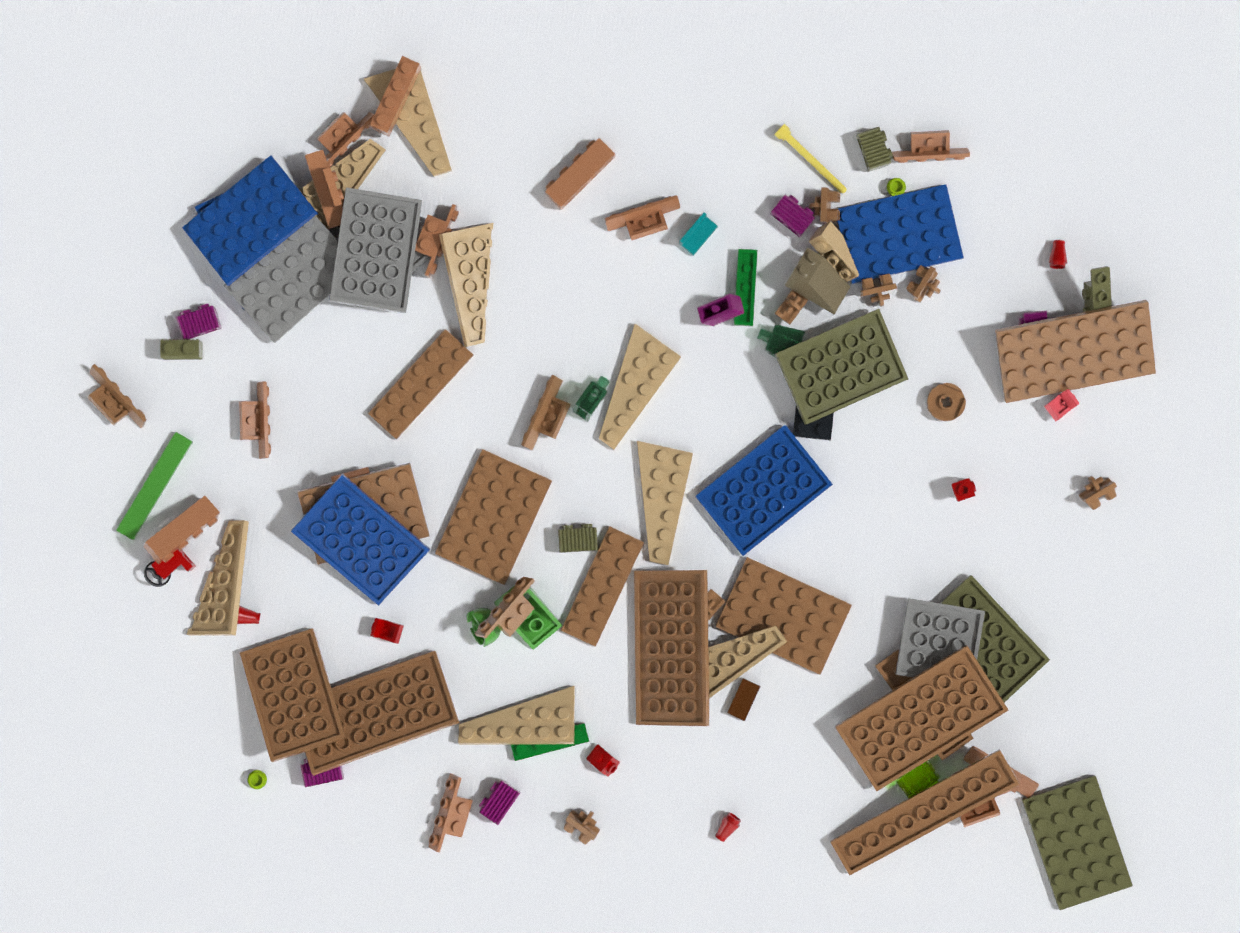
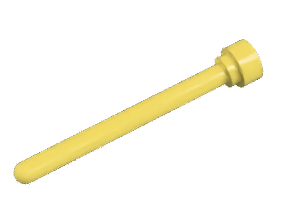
(784, 134)

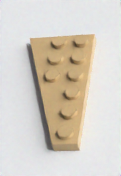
(417, 122)
(350, 173)
(468, 270)
(640, 376)
(663, 483)
(222, 589)
(739, 655)
(537, 721)

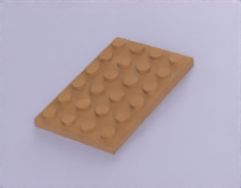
(390, 488)
(493, 517)
(801, 613)
(292, 695)

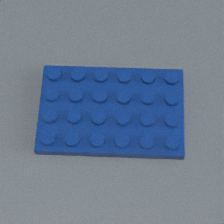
(249, 220)
(901, 233)
(764, 490)
(360, 539)

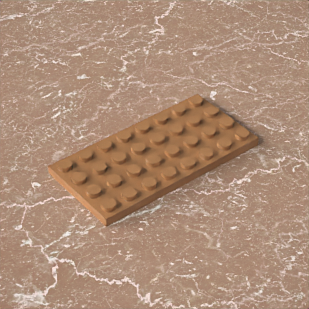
(1075, 351)
(671, 647)
(387, 711)
(921, 718)

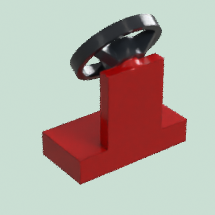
(164, 569)

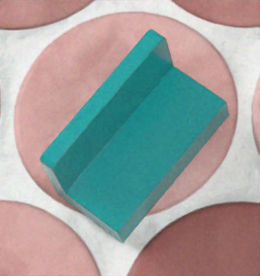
(698, 234)

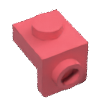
(1061, 404)

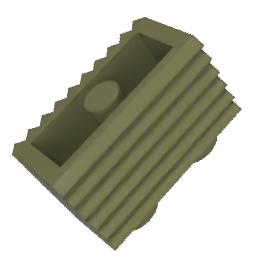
(874, 148)
(181, 349)
(577, 539)

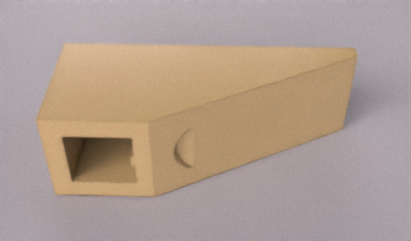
(832, 245)

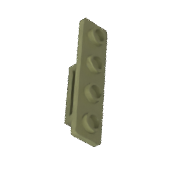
(1098, 290)

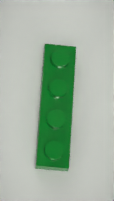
(746, 285)
(524, 751)

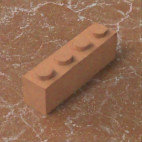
(395, 96)
(580, 173)
(181, 530)

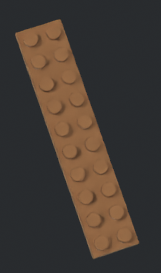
(924, 812)

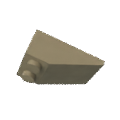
(818, 281)

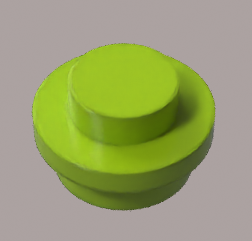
(896, 186)
(257, 779)

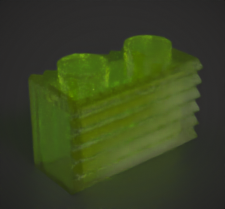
(918, 779)

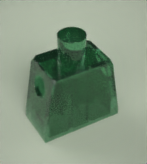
(780, 338)
(588, 404)

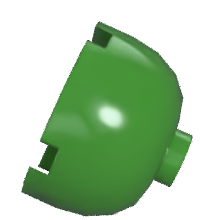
(476, 617)

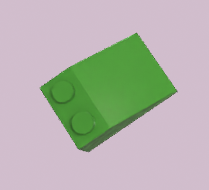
(540, 622)

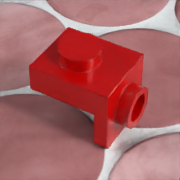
(963, 489)
(386, 630)
(603, 760)

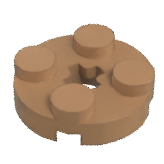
(936, 407)

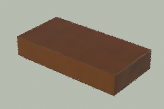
(743, 699)

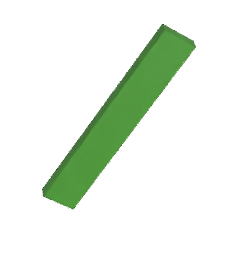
(154, 486)

